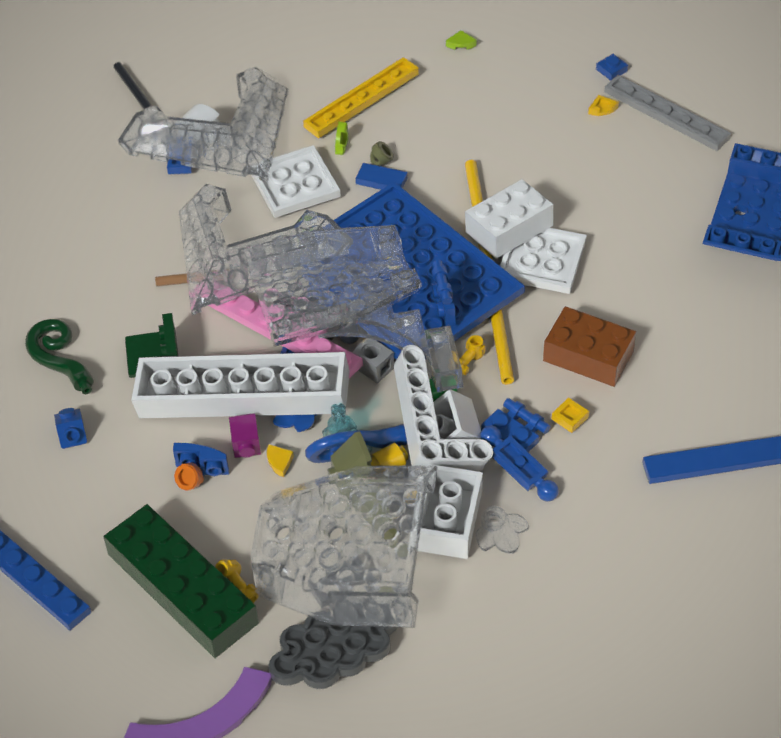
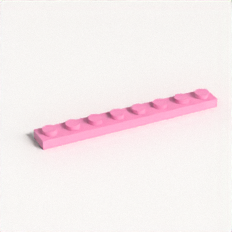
(250, 314)

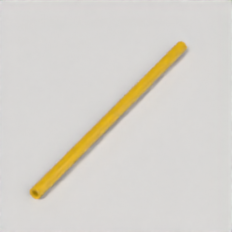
(497, 320)

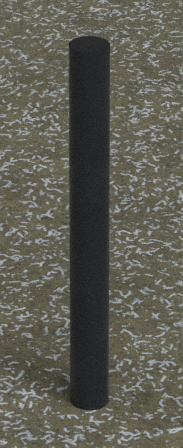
(140, 97)

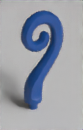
(318, 450)

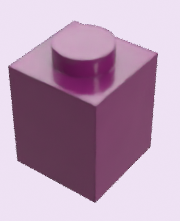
(244, 435)

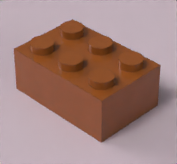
(589, 346)

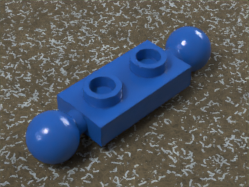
(520, 464)

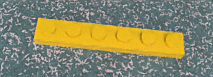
(360, 97)

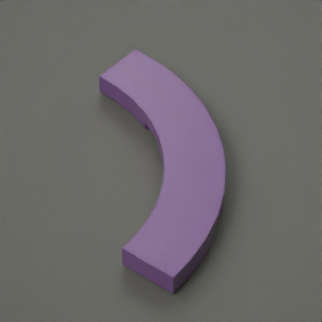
(218, 719)

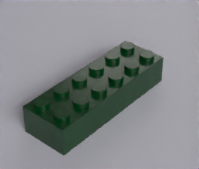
(181, 580)

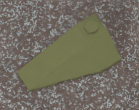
(352, 454)

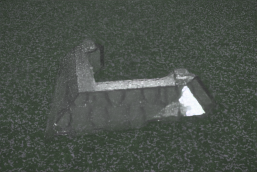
(233, 147)
(220, 270)

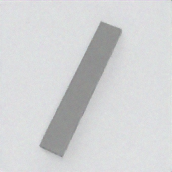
(667, 113)

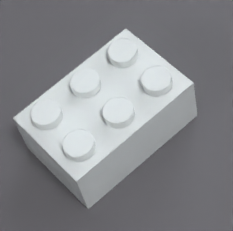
(509, 218)
(451, 512)

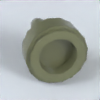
(382, 153)

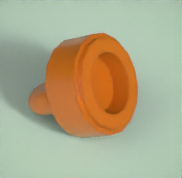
(188, 476)

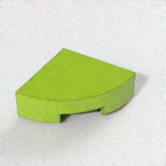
(461, 40)
(341, 138)

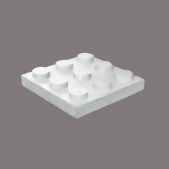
(297, 182)
(547, 260)

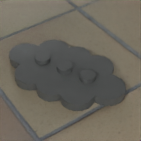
(324, 652)

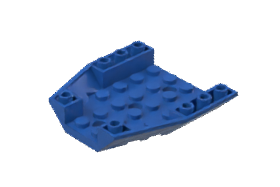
(754, 189)

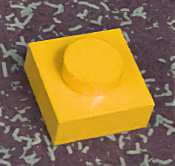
(570, 415)

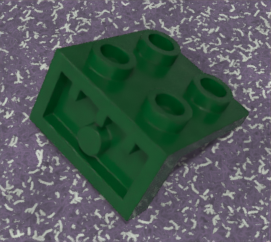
(152, 344)

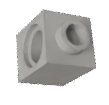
(377, 359)

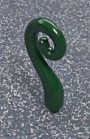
(77, 373)

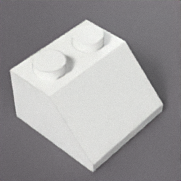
(456, 417)

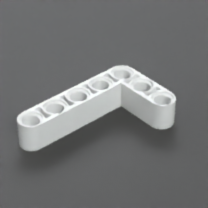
(425, 420)

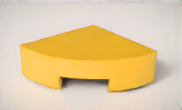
(602, 106)
(279, 459)

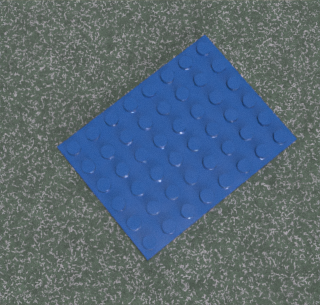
(476, 280)

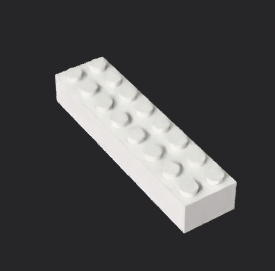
(240, 385)

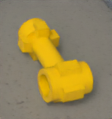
(474, 351)
(231, 570)

